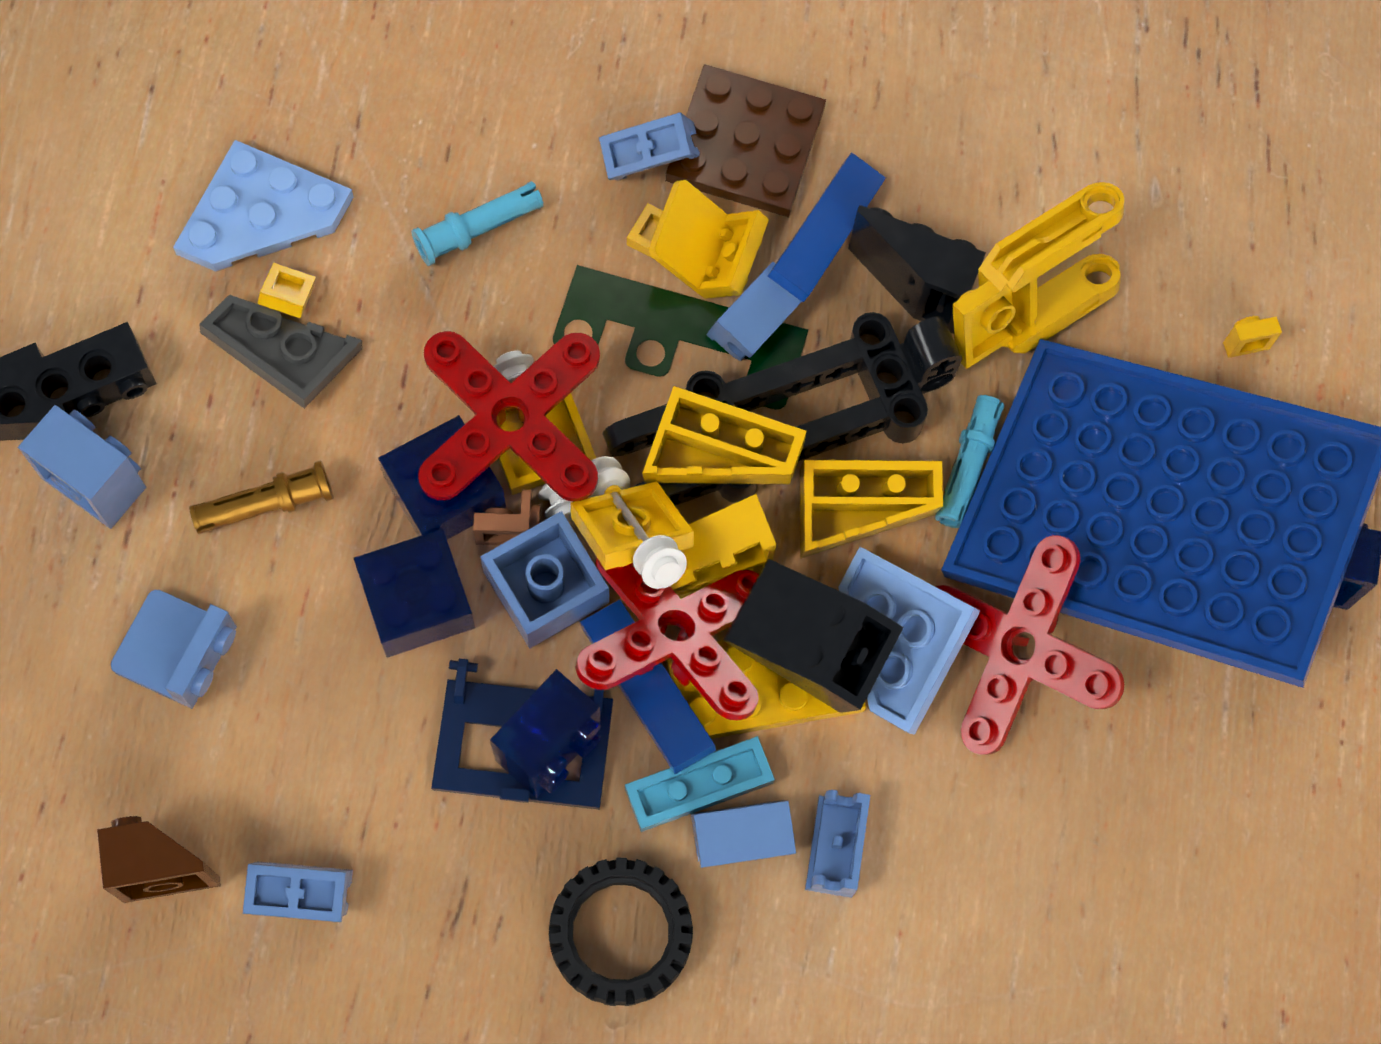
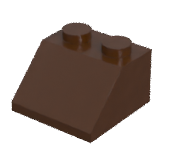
(148, 864)

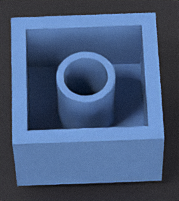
(83, 465)
(545, 579)

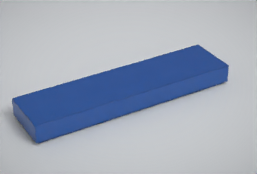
(826, 227)
(655, 699)

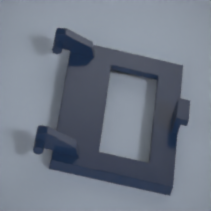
(494, 707)

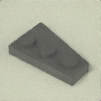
(283, 352)

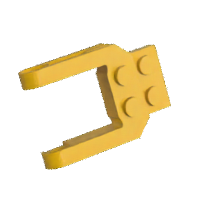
(1008, 304)

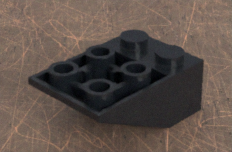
(915, 263)
(814, 636)

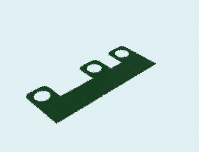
(663, 318)

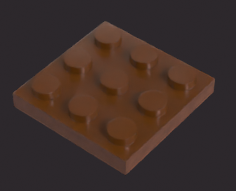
(749, 140)

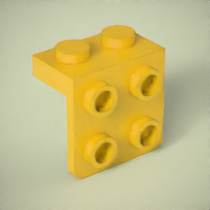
(705, 244)

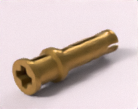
(282, 493)

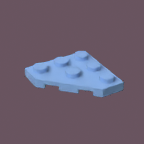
(259, 209)
(928, 644)

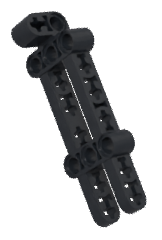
(919, 364)

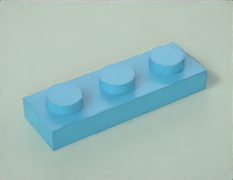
(701, 785)

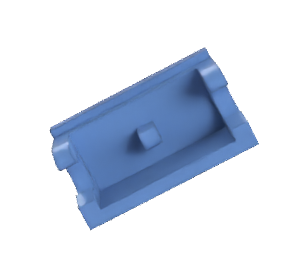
(648, 146)
(753, 316)
(743, 833)
(837, 844)
(296, 891)

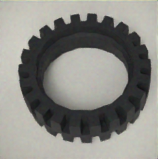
(601, 876)

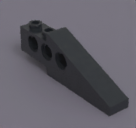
(31, 378)

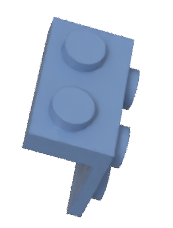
(174, 647)

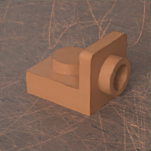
(501, 525)

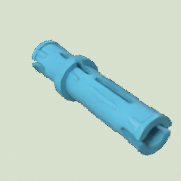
(975, 445)

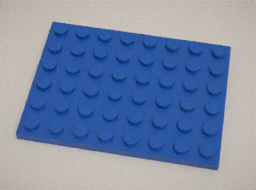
(1190, 505)

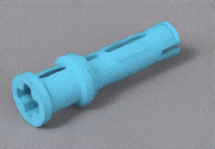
(458, 229)

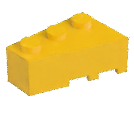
(720, 444)
(863, 498)
(726, 543)

